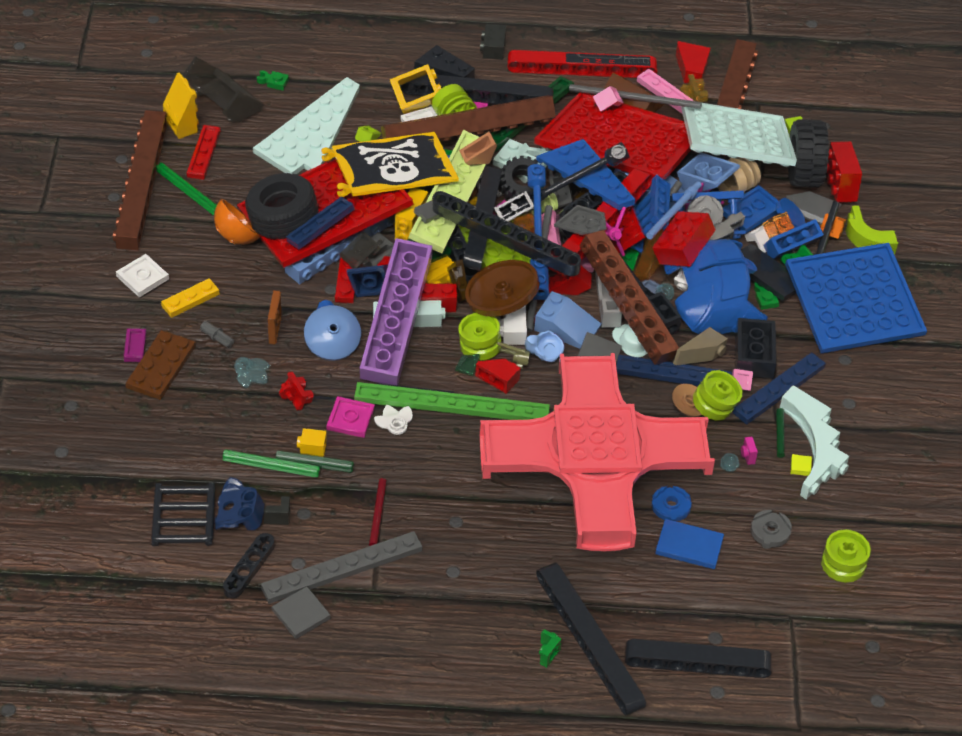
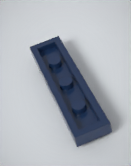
(320, 223)

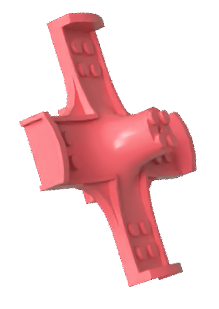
(596, 449)

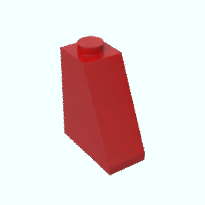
(692, 60)

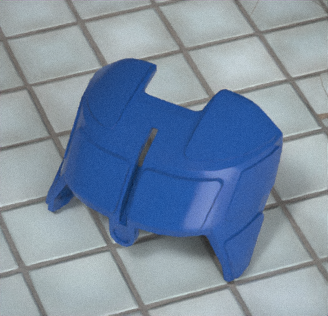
(717, 293)

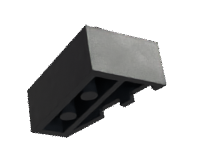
(445, 63)

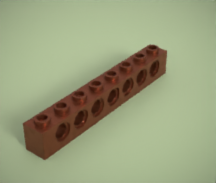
(629, 297)

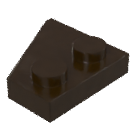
(458, 277)

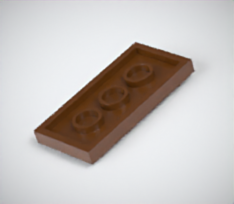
(160, 364)

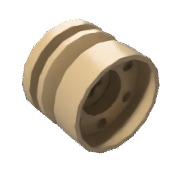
(744, 178)

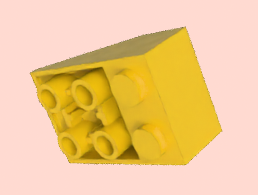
(181, 108)

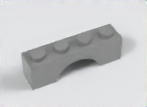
(609, 311)

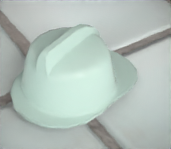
(626, 337)

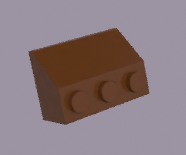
(623, 84)

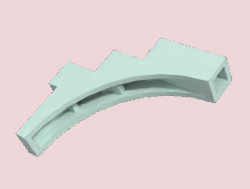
(814, 420)

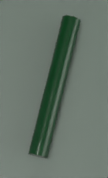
(780, 432)

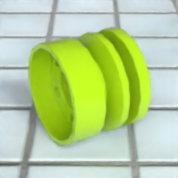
(452, 99)

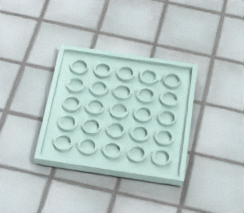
(739, 134)

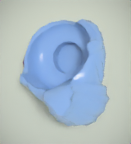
(545, 346)

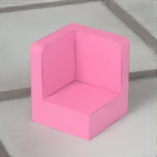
(608, 98)

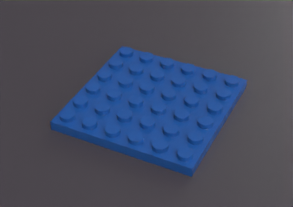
(855, 297)

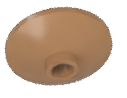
(683, 399)

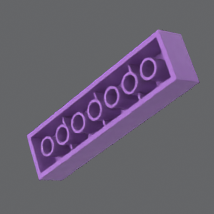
(396, 312)

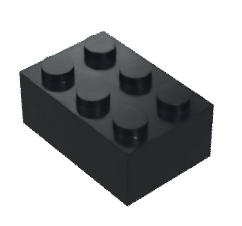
(755, 347)

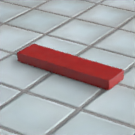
(203, 152)

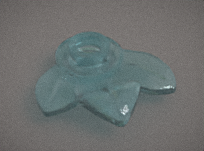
(253, 371)

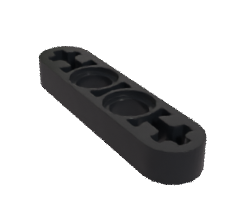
(246, 564)

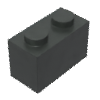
(493, 41)

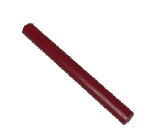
(377, 511)

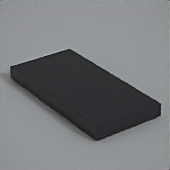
(769, 273)

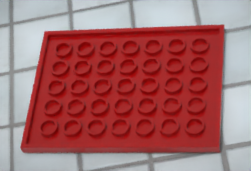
(652, 139)
(367, 212)

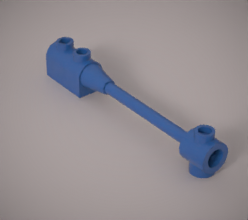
(537, 181)

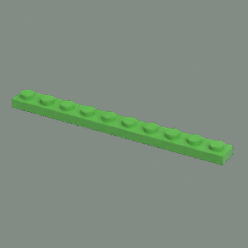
(449, 402)

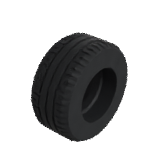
(280, 204)

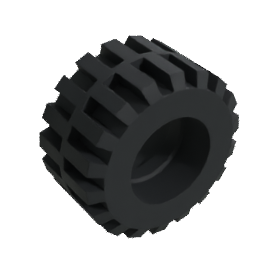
(512, 169)

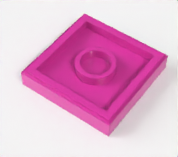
(350, 417)

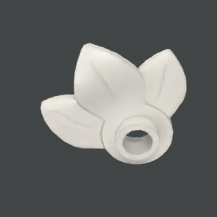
(394, 420)

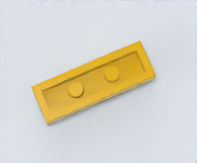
(190, 298)

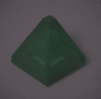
(467, 364)

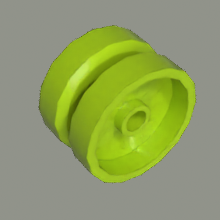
(480, 335)
(717, 395)
(845, 555)

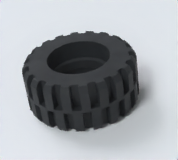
(811, 150)

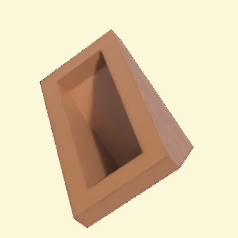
(480, 150)

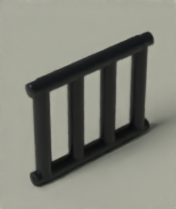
(158, 505)

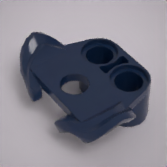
(247, 506)

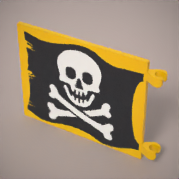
(391, 164)

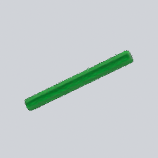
(186, 187)
(271, 463)

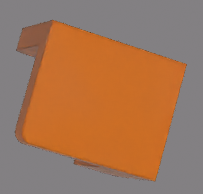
(837, 227)

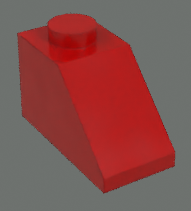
(571, 284)
(498, 373)

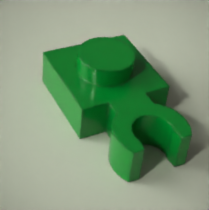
(274, 80)
(765, 298)

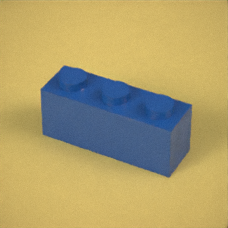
(793, 239)

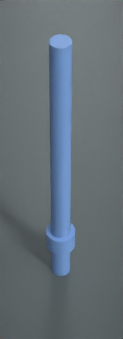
(689, 193)

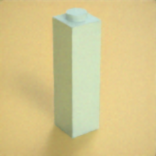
(428, 315)

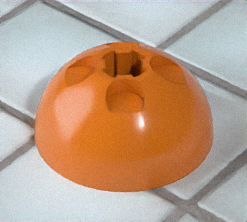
(233, 225)

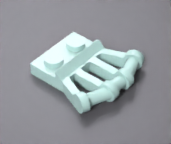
(516, 149)

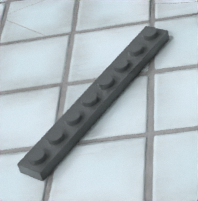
(341, 567)

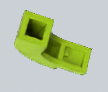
(862, 235)

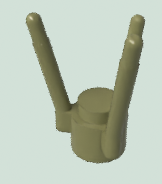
(520, 356)

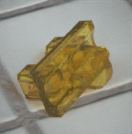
(693, 87)

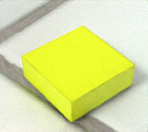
(801, 465)

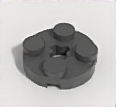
(771, 538)

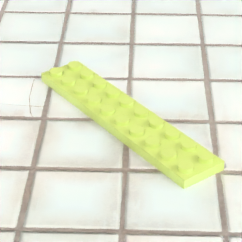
(439, 230)

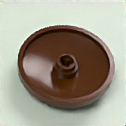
(502, 288)

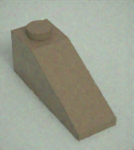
(702, 348)

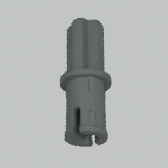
(216, 334)

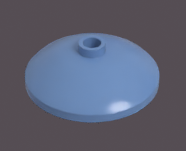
(328, 343)

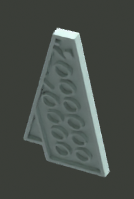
(300, 140)

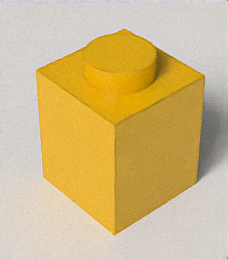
(312, 442)

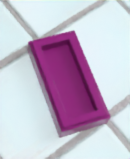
(134, 345)

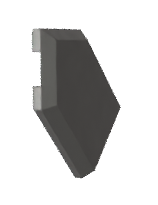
(812, 205)
(582, 221)

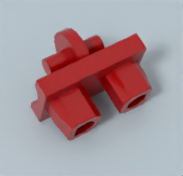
(294, 391)

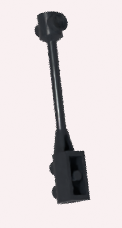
(524, 202)
(662, 306)

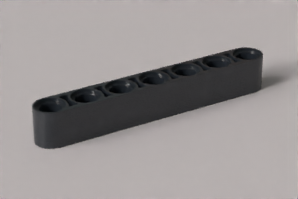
(698, 658)

